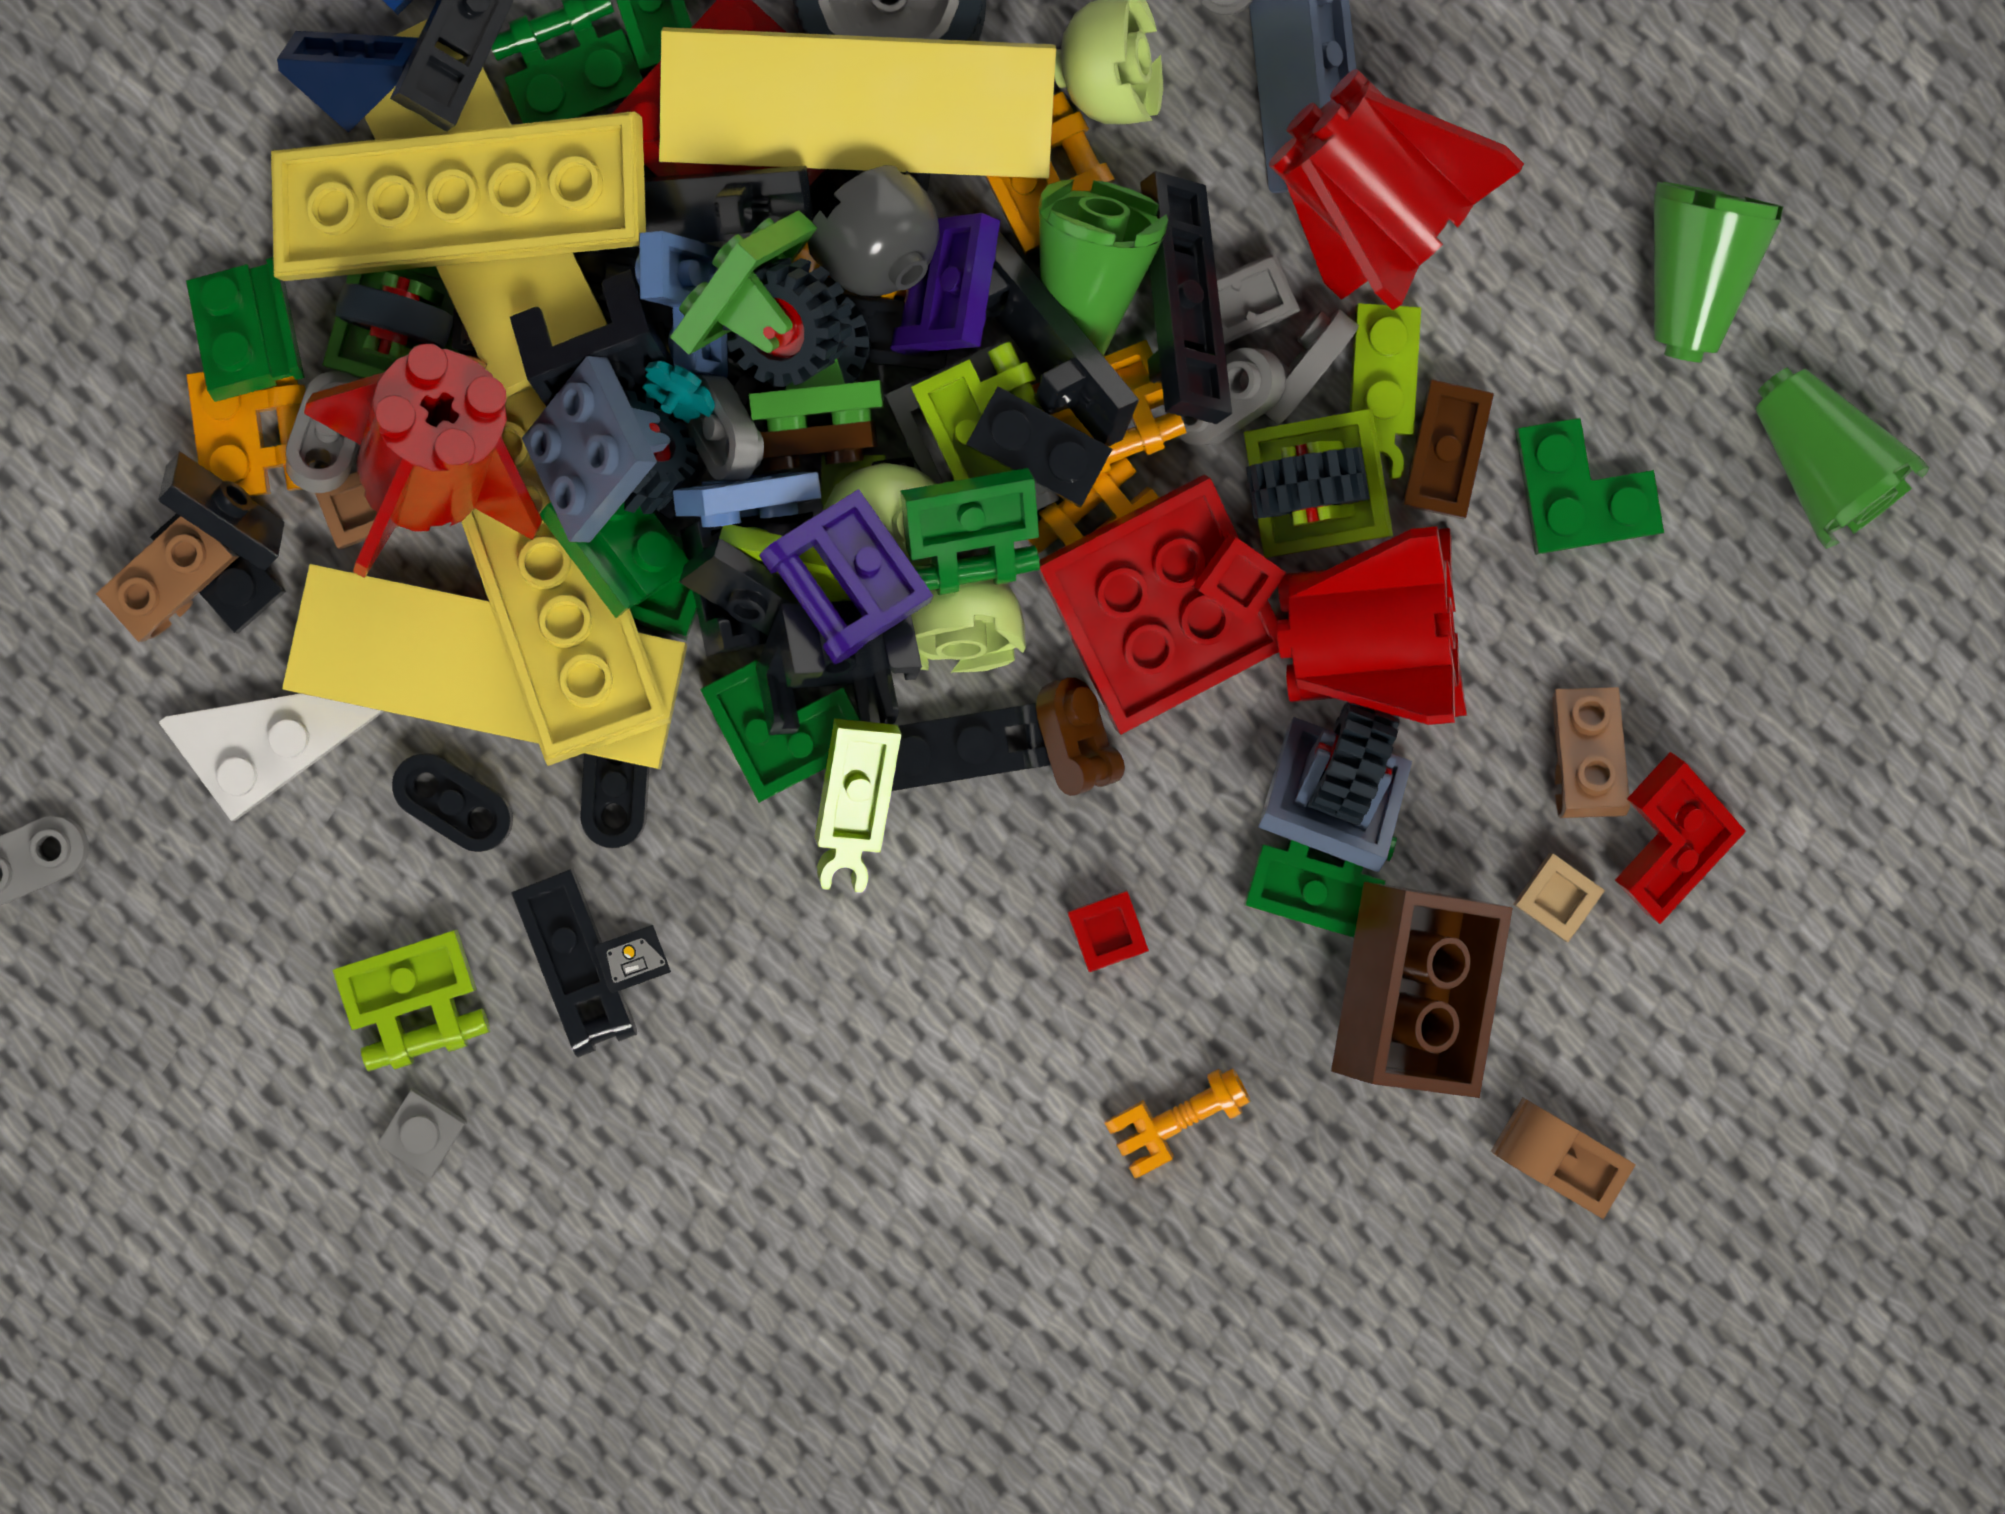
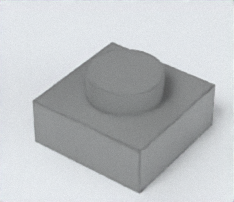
(422, 1133)

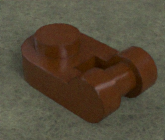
(1076, 737)

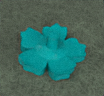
(677, 391)

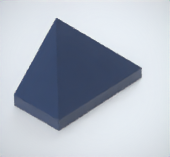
(345, 70)

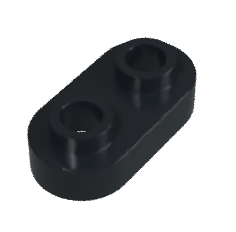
(609, 784)
(453, 803)

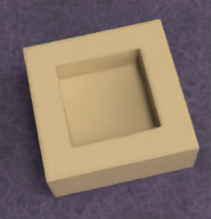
(1558, 897)

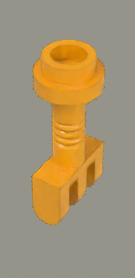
(1225, 1094)

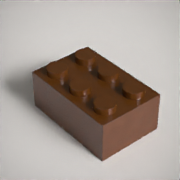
(1421, 990)

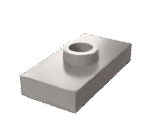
(1254, 298)

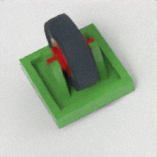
(386, 317)

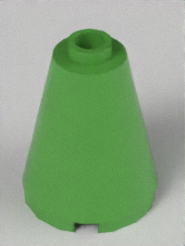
(1096, 251)
(1704, 263)
(1833, 454)

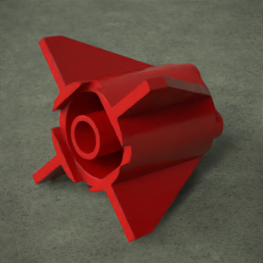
(1382, 185)
(428, 445)
(1378, 630)

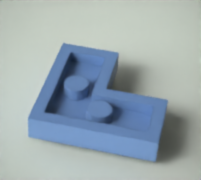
(667, 274)
(761, 494)

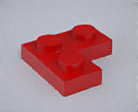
(1690, 839)

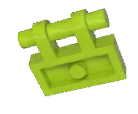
(957, 400)
(406, 981)

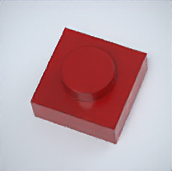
(1239, 579)
(1107, 931)

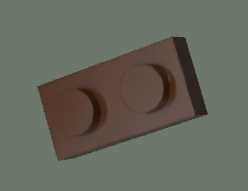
(839, 443)
(1447, 449)

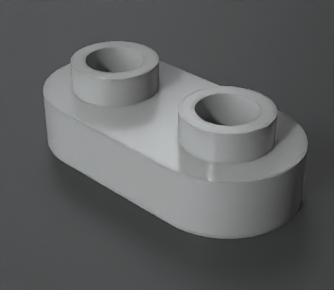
(1322, 343)
(1261, 395)
(728, 438)
(315, 441)
(25, 865)

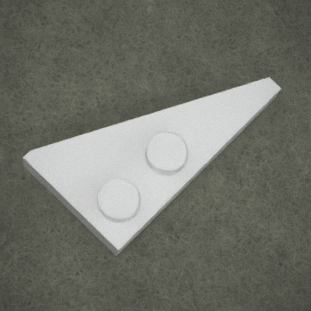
(262, 744)

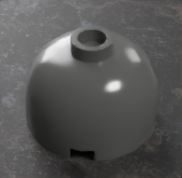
(877, 234)

